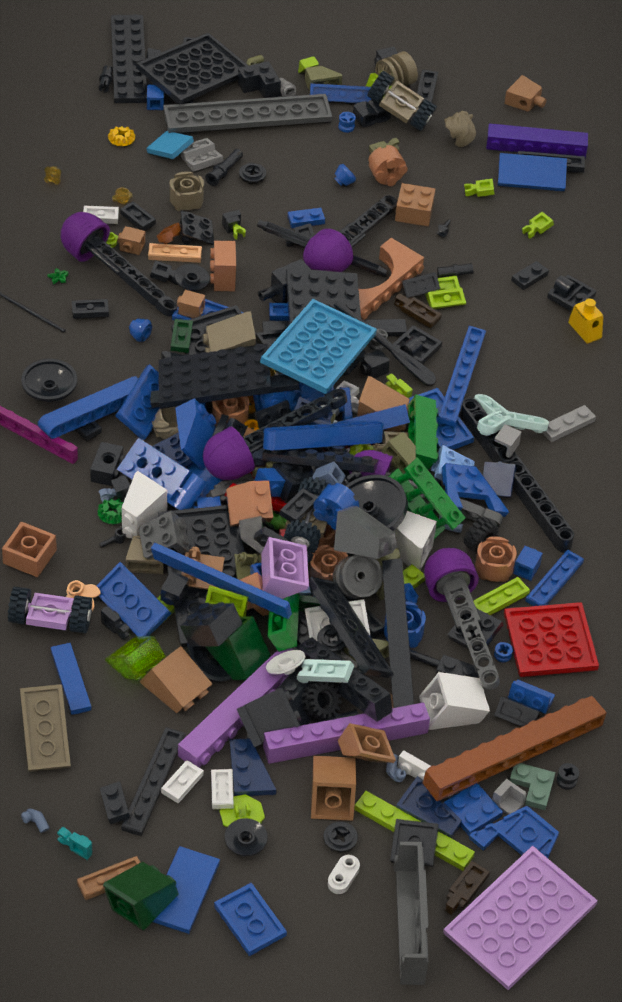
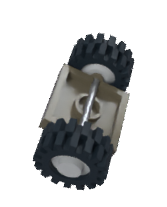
(401, 101)
(308, 529)

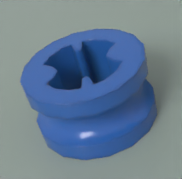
(505, 647)

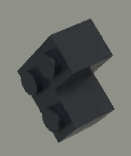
(261, 78)

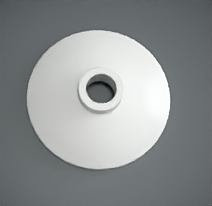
(285, 662)

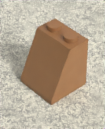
(378, 397)
(177, 681)
(333, 788)

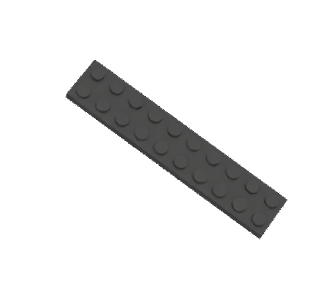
(247, 113)

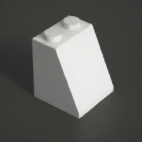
(142, 504)
(415, 539)
(454, 701)

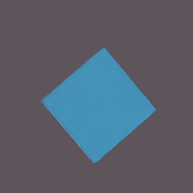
(170, 145)

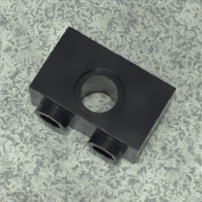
(106, 463)

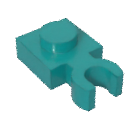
(78, 844)

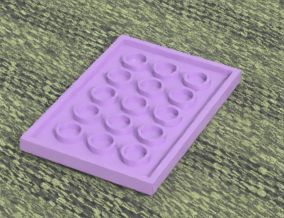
(520, 917)

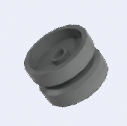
(358, 576)

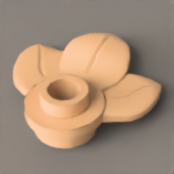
(84, 590)

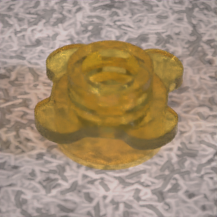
(55, 171)
(122, 195)

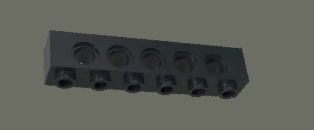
(359, 690)

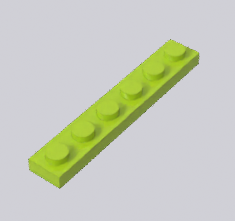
(386, 815)

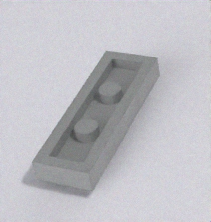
(569, 423)

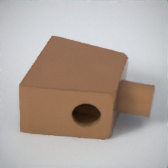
(524, 94)

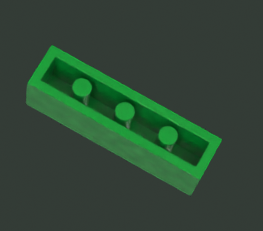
(423, 429)
(282, 630)

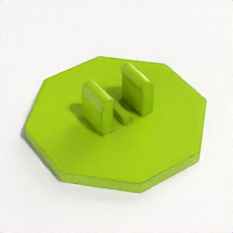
(243, 808)

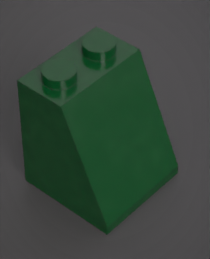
(242, 651)
(140, 894)

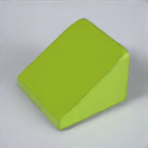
(306, 63)

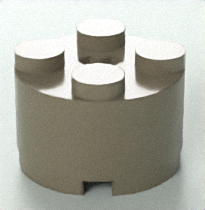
(186, 191)

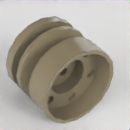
(399, 66)

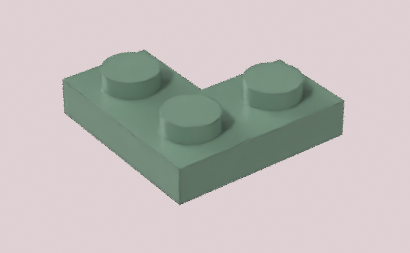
(537, 780)

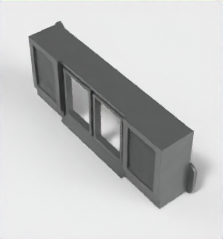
(412, 913)

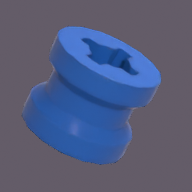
(346, 122)

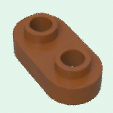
(169, 233)

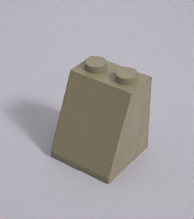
(230, 333)

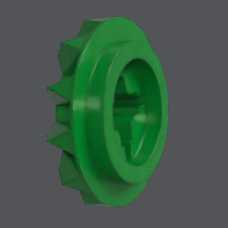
(110, 516)

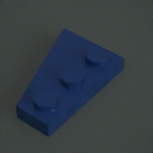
(248, 770)
(422, 805)

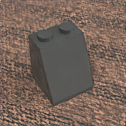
(362, 534)

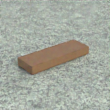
(92, 884)

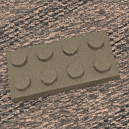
(45, 728)

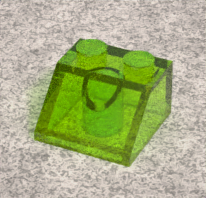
(136, 657)

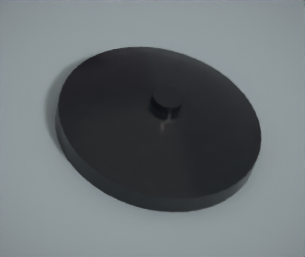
(381, 498)

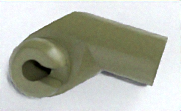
(255, 60)

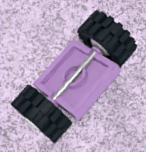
(49, 610)

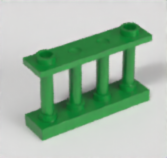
(433, 492)

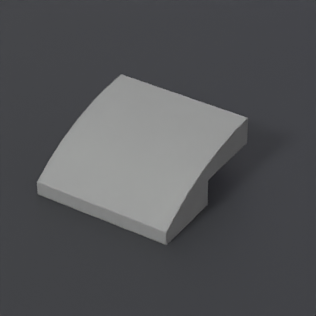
(201, 155)

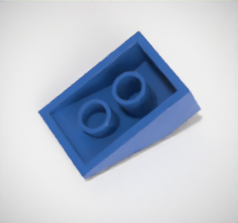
(194, 429)

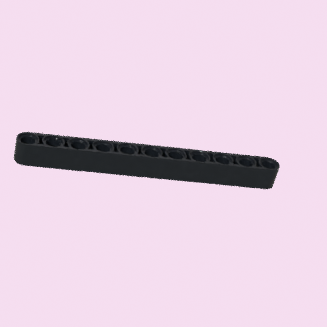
(524, 483)

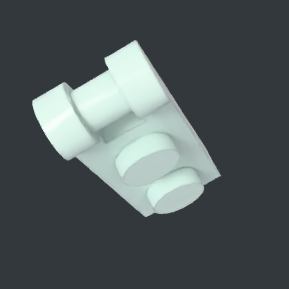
(325, 671)

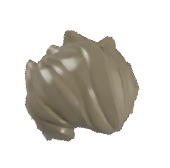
(461, 128)
(165, 423)

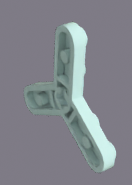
(498, 417)

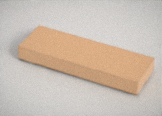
(172, 252)

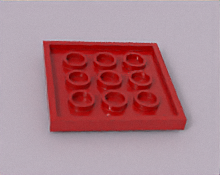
(551, 639)

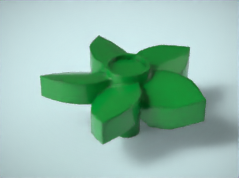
(58, 276)

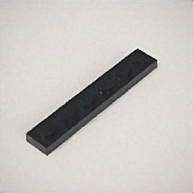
(317, 459)

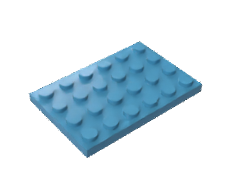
(318, 346)

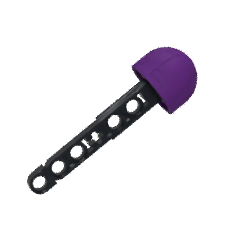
(86, 237)
(333, 249)
(229, 455)

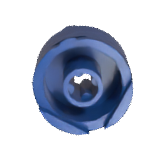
(331, 501)
(416, 624)

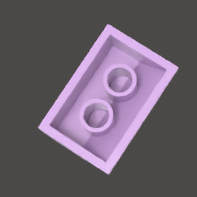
(284, 568)

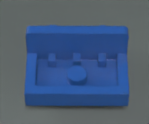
(531, 696)

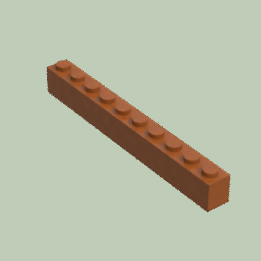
(513, 748)

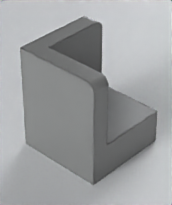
(510, 438)
(509, 797)

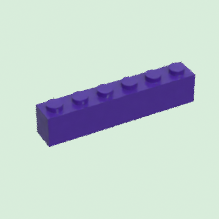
(536, 140)

